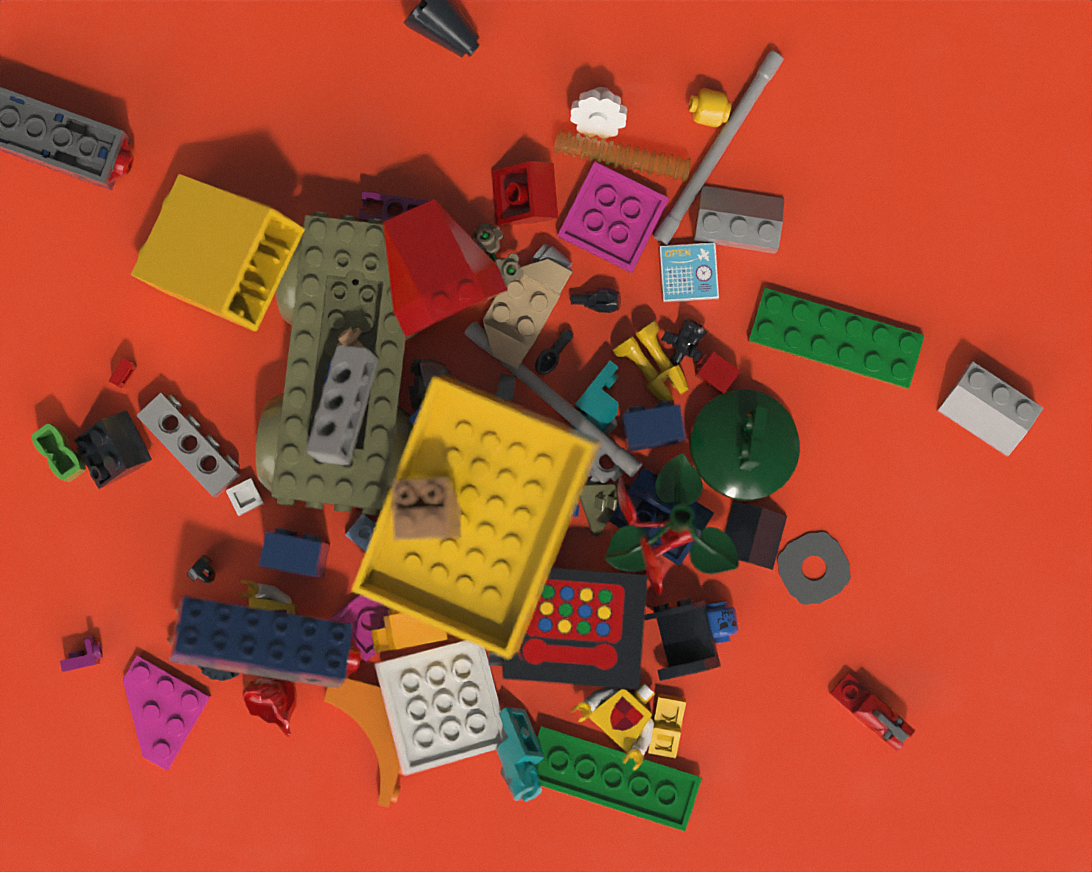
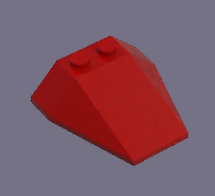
(435, 268)

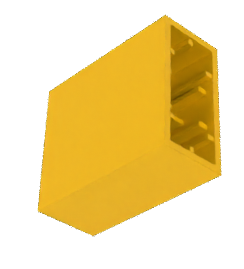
(217, 251)

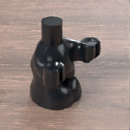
(686, 340)

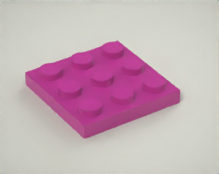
(613, 217)

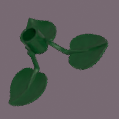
(682, 485)

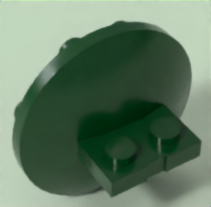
(744, 444)

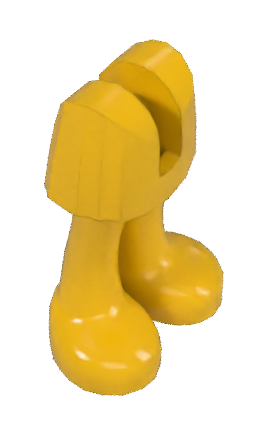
(674, 373)

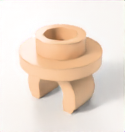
(349, 338)

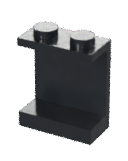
(685, 638)

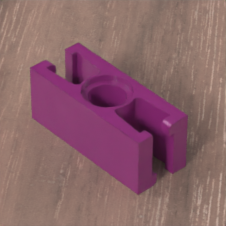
(387, 201)

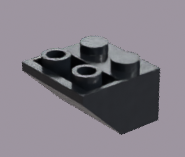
(112, 449)

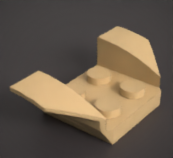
(523, 310)

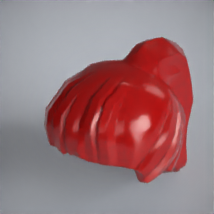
(271, 702)

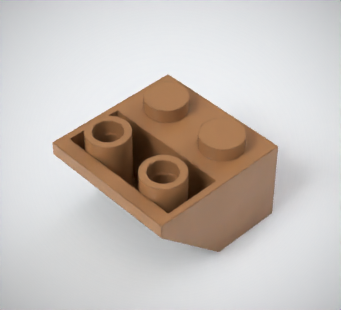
(425, 509)

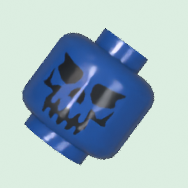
(722, 621)

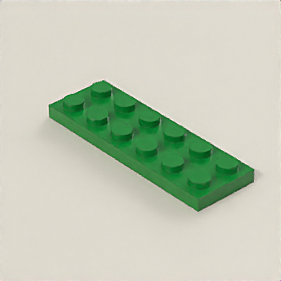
(836, 338)
(602, 778)

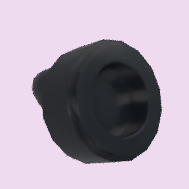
(197, 570)

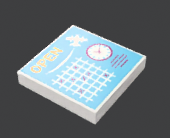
(689, 272)

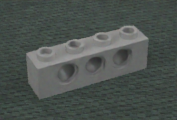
(353, 394)
(155, 416)

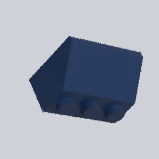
(651, 509)

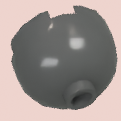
(424, 372)

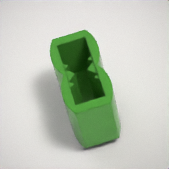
(55, 446)

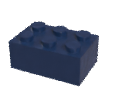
(653, 427)
(287, 553)

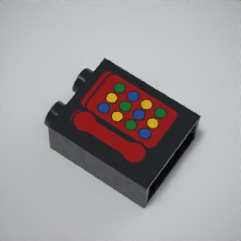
(583, 631)

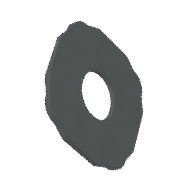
(836, 574)

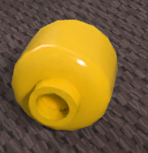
(710, 107)

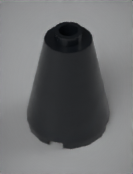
(445, 25)

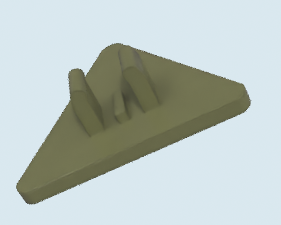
(599, 504)

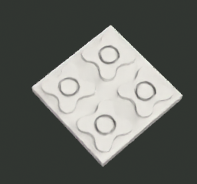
(441, 705)

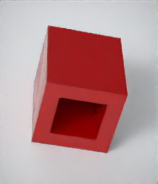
(716, 372)

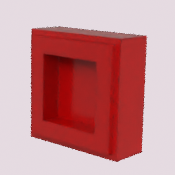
(122, 373)

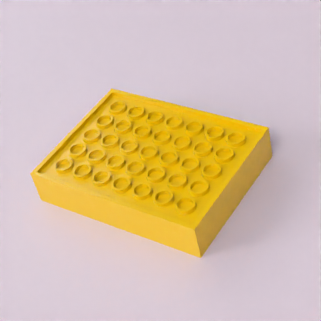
(515, 496)

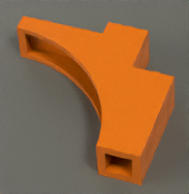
(367, 707)

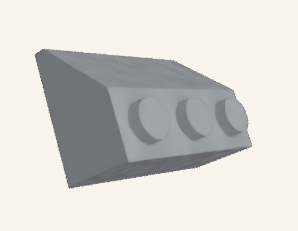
(739, 219)
(990, 408)

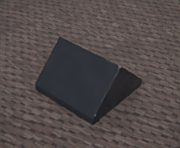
(755, 533)

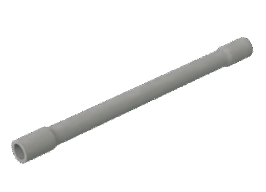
(763, 76)
(617, 454)

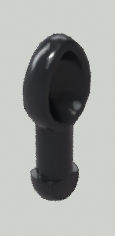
(549, 358)

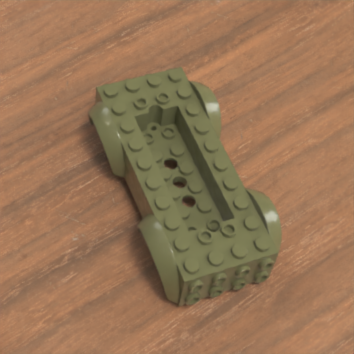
(331, 285)

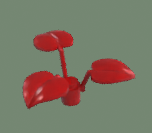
(654, 565)

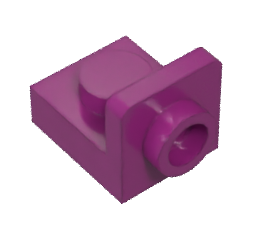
(79, 660)

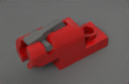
(872, 711)

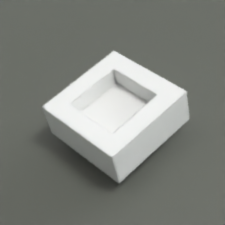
(245, 496)

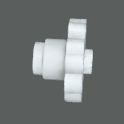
(599, 113)

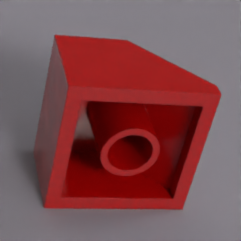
(524, 193)

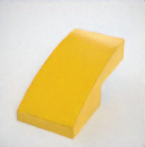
(667, 725)

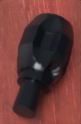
(599, 299)

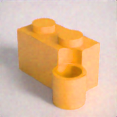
(404, 632)

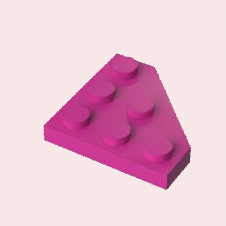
(161, 710)

